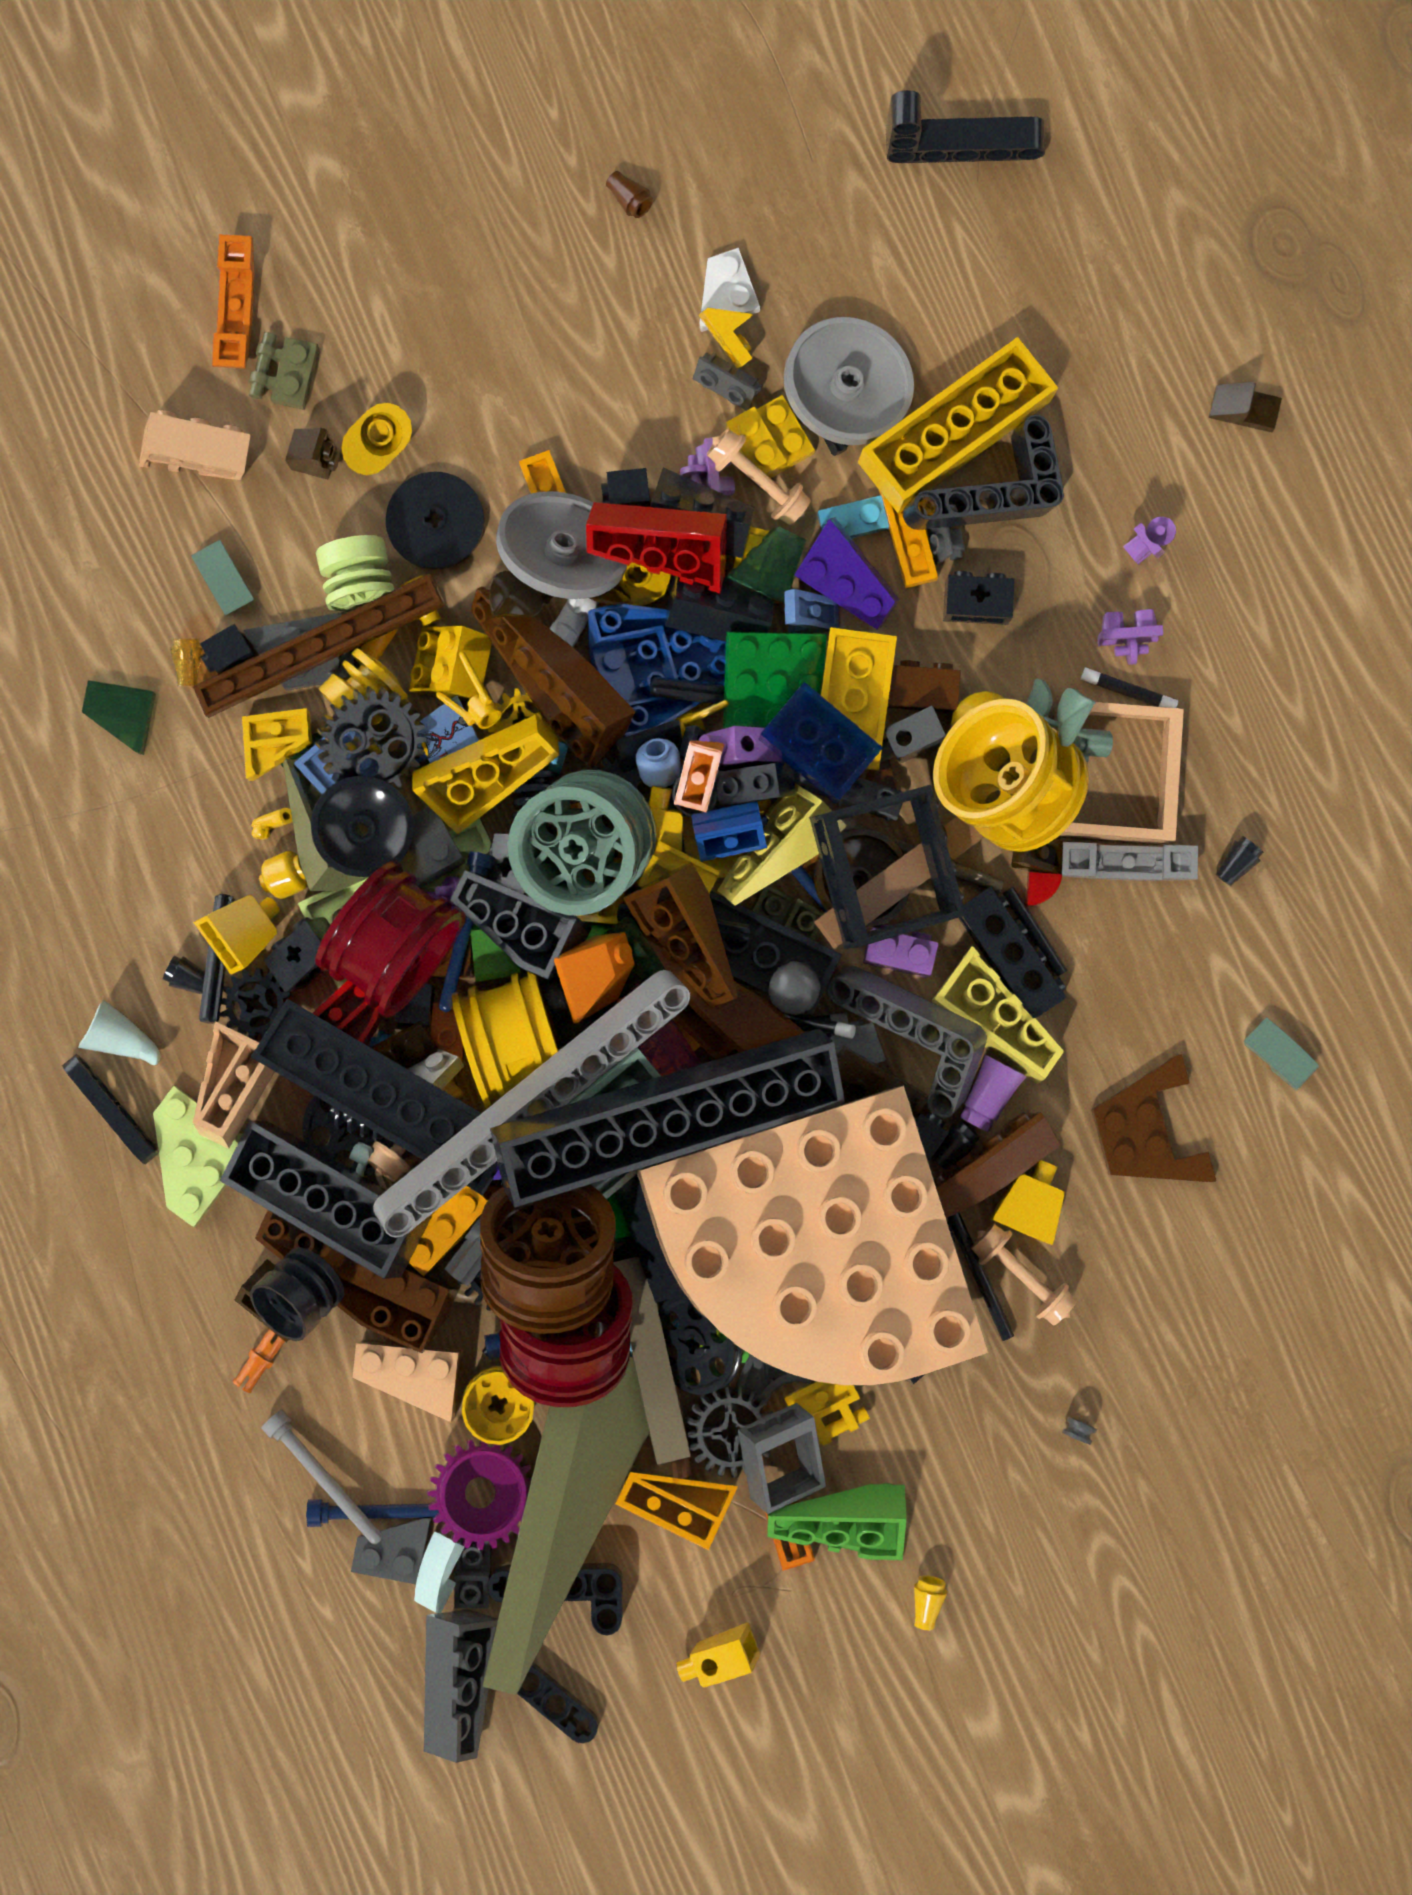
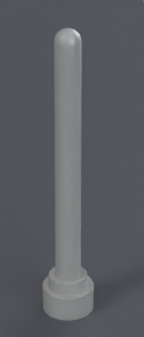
(280, 1428)

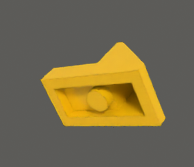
(721, 325)

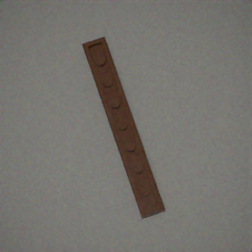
(319, 645)

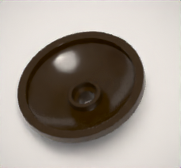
(867, 856)

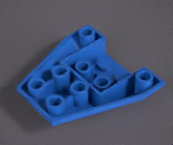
(634, 646)

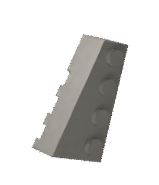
(454, 1678)

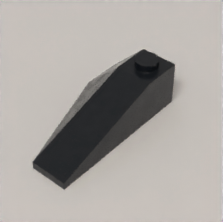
(519, 924)

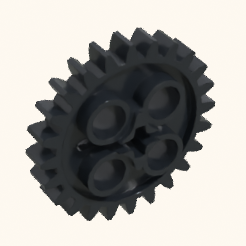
(357, 717)

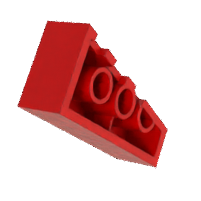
(661, 540)

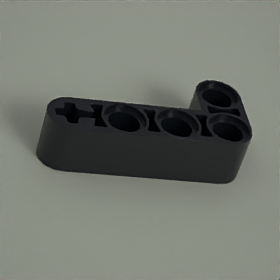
(589, 1591)

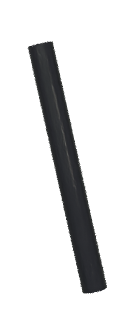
(981, 1277)

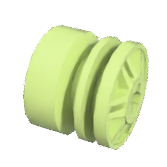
(354, 571)

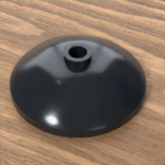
(368, 803)

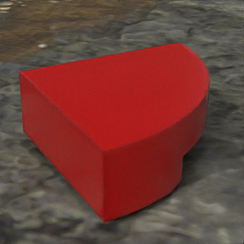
(1041, 887)

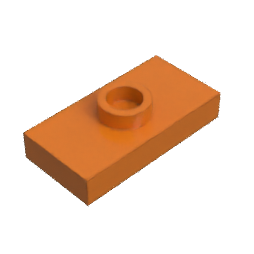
(446, 1032)

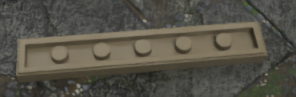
(654, 1368)

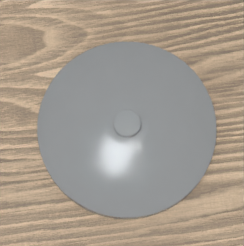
(848, 380)
(546, 546)

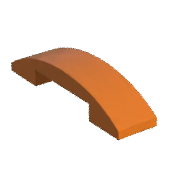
(235, 301)

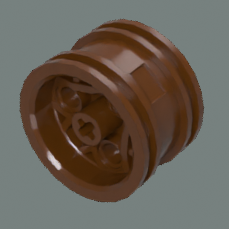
(548, 1260)

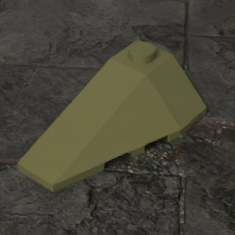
(302, 801)

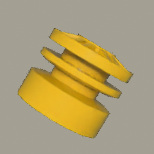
(370, 673)
(490, 1423)

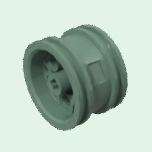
(553, 866)

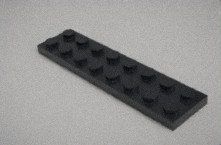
(365, 1084)

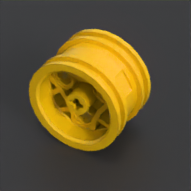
(505, 1033)

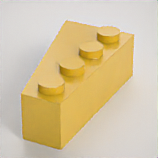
(484, 773)

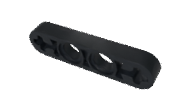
(110, 1109)
(549, 1687)

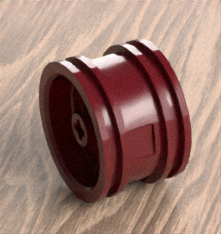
(389, 938)
(573, 1364)

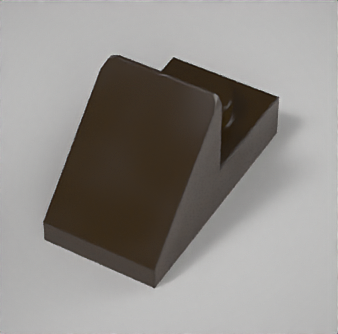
(1245, 407)
(1043, 859)
(408, 1045)

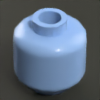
(658, 763)

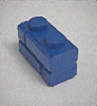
(729, 831)

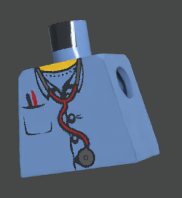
(445, 733)

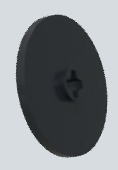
(414, 505)

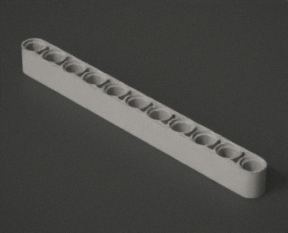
(545, 1089)

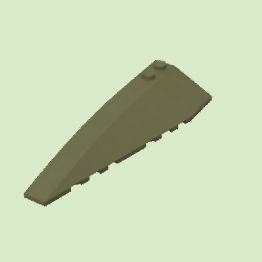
(572, 1489)

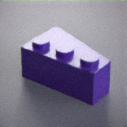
(846, 576)

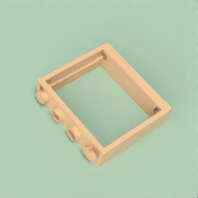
(1169, 778)

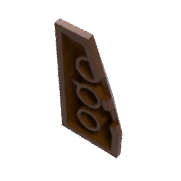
(683, 921)

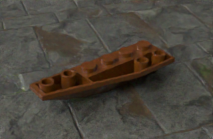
(558, 681)
(731, 1026)
(998, 1164)
(398, 1308)

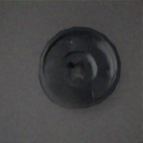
(297, 1294)

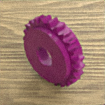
(496, 1518)

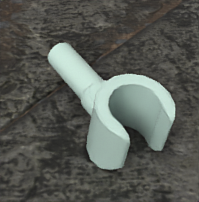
(360, 1154)

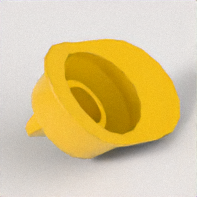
(376, 438)

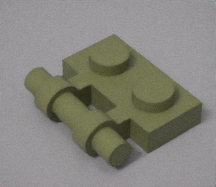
(294, 371)

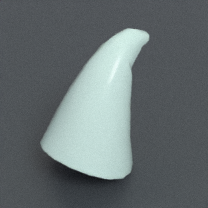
(117, 1035)

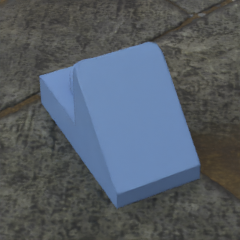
(809, 612)

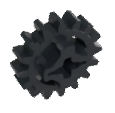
(262, 992)

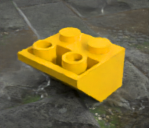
(438, 661)

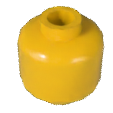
(282, 875)

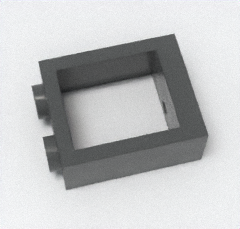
(769, 1433)

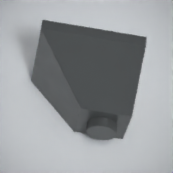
(431, 850)

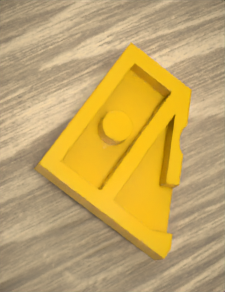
(273, 738)

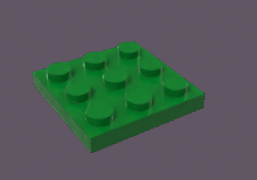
(767, 671)

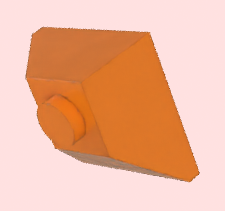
(594, 973)

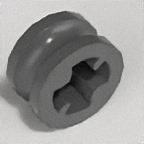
(1079, 1430)

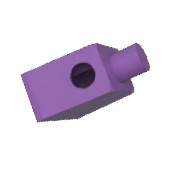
(734, 751)

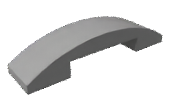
(1130, 862)

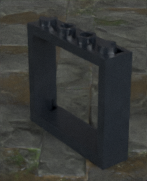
(840, 880)

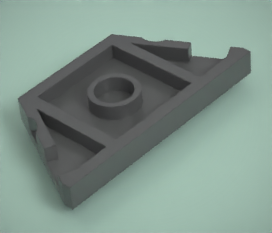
(270, 636)

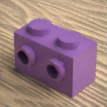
(903, 953)

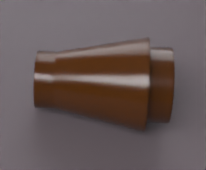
(630, 195)

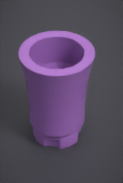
(990, 1093)

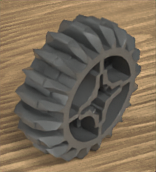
(715, 1431)

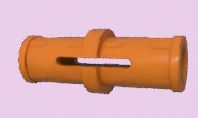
(259, 1360)

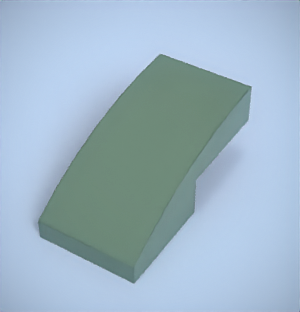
(222, 577)
(1281, 1054)

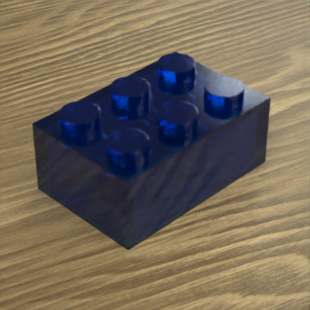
(820, 743)

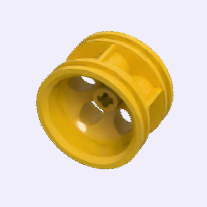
(1034, 798)

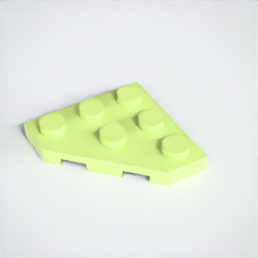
(187, 1160)

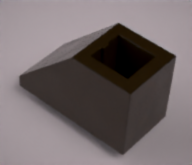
(312, 452)

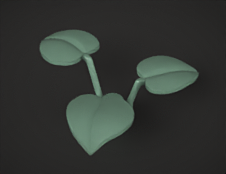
(1071, 715)

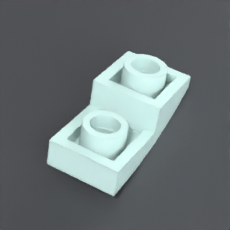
(437, 1564)

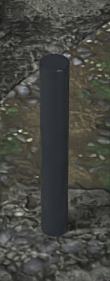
(1034, 930)

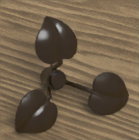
(514, 598)

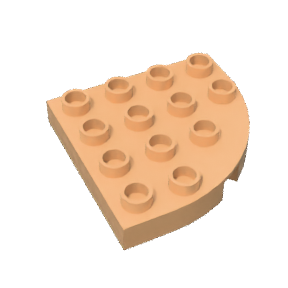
(820, 1245)

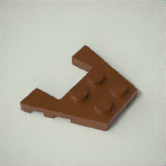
(1136, 1135)

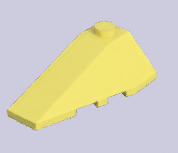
(788, 843)

